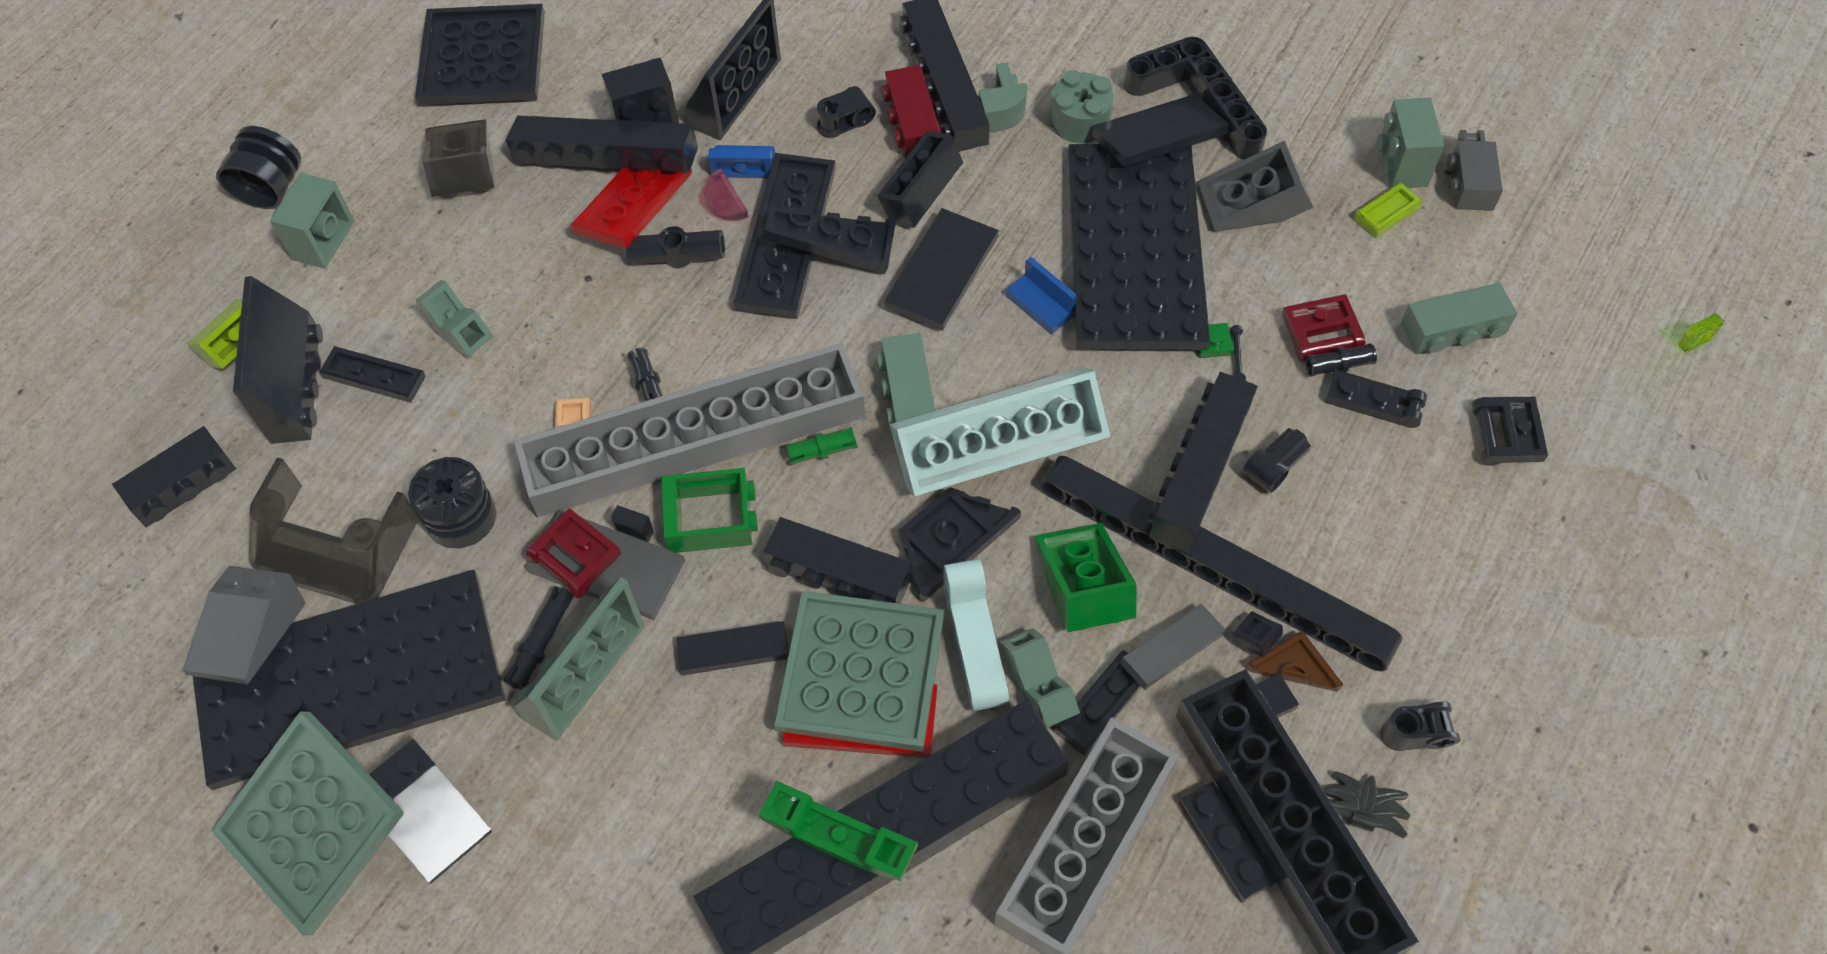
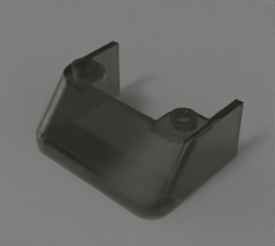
(338, 567)

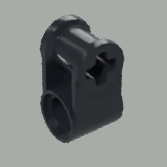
(846, 109)
(1427, 727)

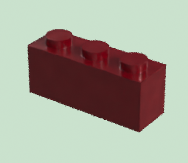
(909, 106)

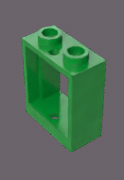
(707, 484)

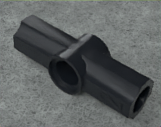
(676, 247)

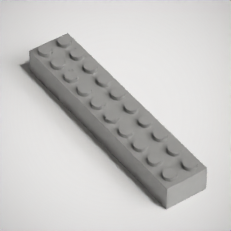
(689, 429)

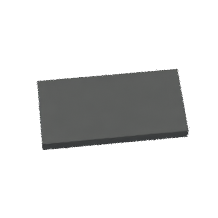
(645, 566)

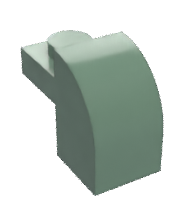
(1005, 103)
(452, 321)

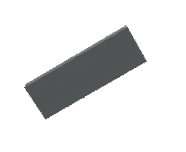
(1172, 646)

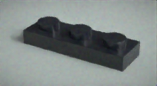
(1227, 842)

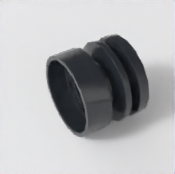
(259, 167)
(452, 502)

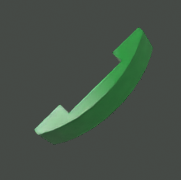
(837, 834)

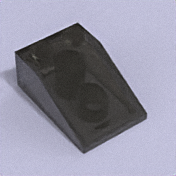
(458, 159)

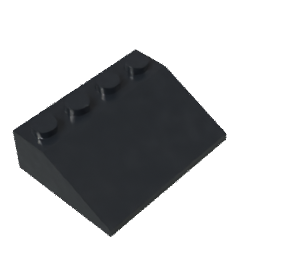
(736, 74)
(277, 363)

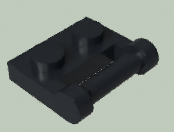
(1520, 426)

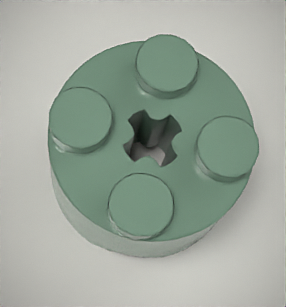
(1080, 103)

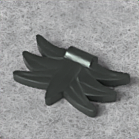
(1367, 805)

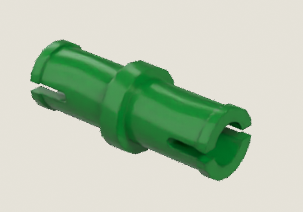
(822, 446)

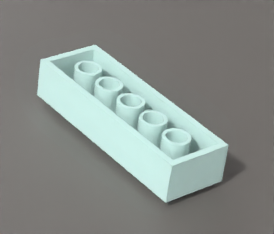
(1000, 430)

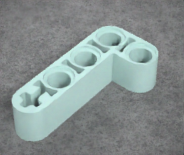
(975, 635)

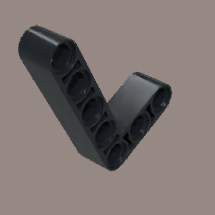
(1200, 69)

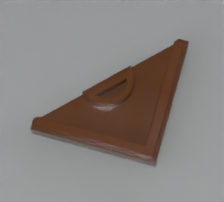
(1297, 662)

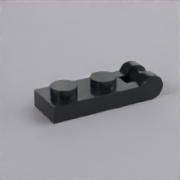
(1376, 399)

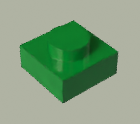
(1220, 342)

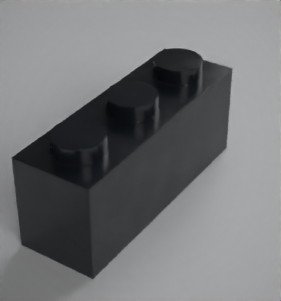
(920, 178)
(174, 477)

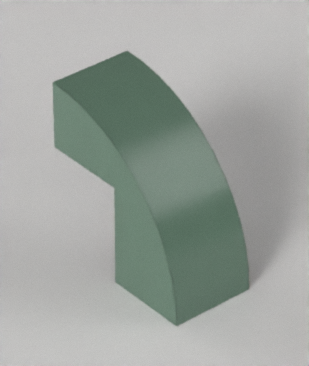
(1038, 678)

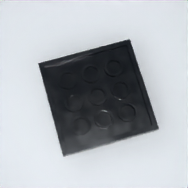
(480, 54)

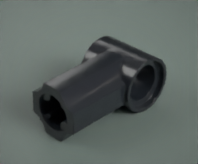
(1272, 465)

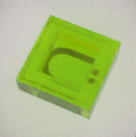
(1701, 333)

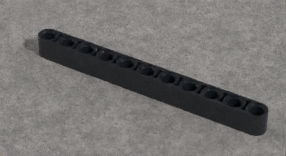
(1227, 567)

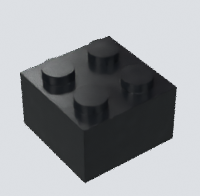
(641, 93)

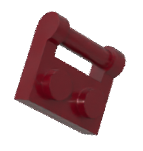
(1320, 318)
(580, 543)

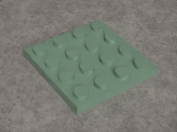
(860, 671)
(307, 823)

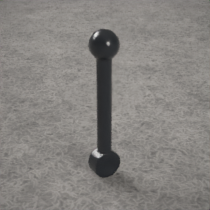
(1236, 331)

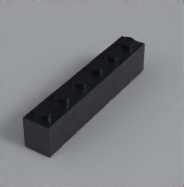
(944, 73)
(602, 143)
(1202, 463)

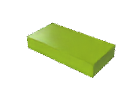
(1388, 210)

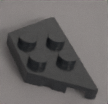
(951, 532)

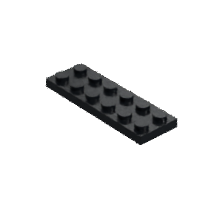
(773, 272)

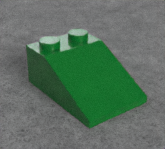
(1087, 577)

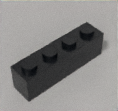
(835, 563)

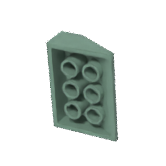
(582, 661)

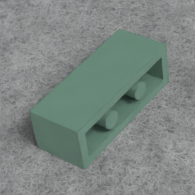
(1458, 318)
(906, 377)

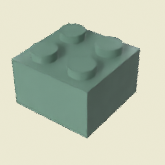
(1410, 142)
(312, 220)

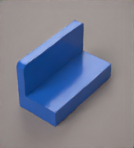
(742, 161)
(1043, 297)

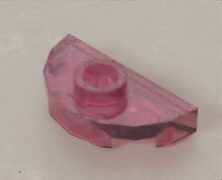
(723, 199)

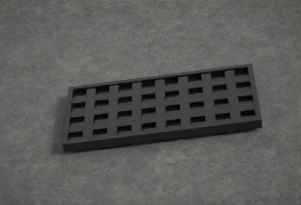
(1136, 252)
(359, 674)

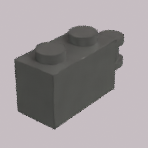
(1474, 172)

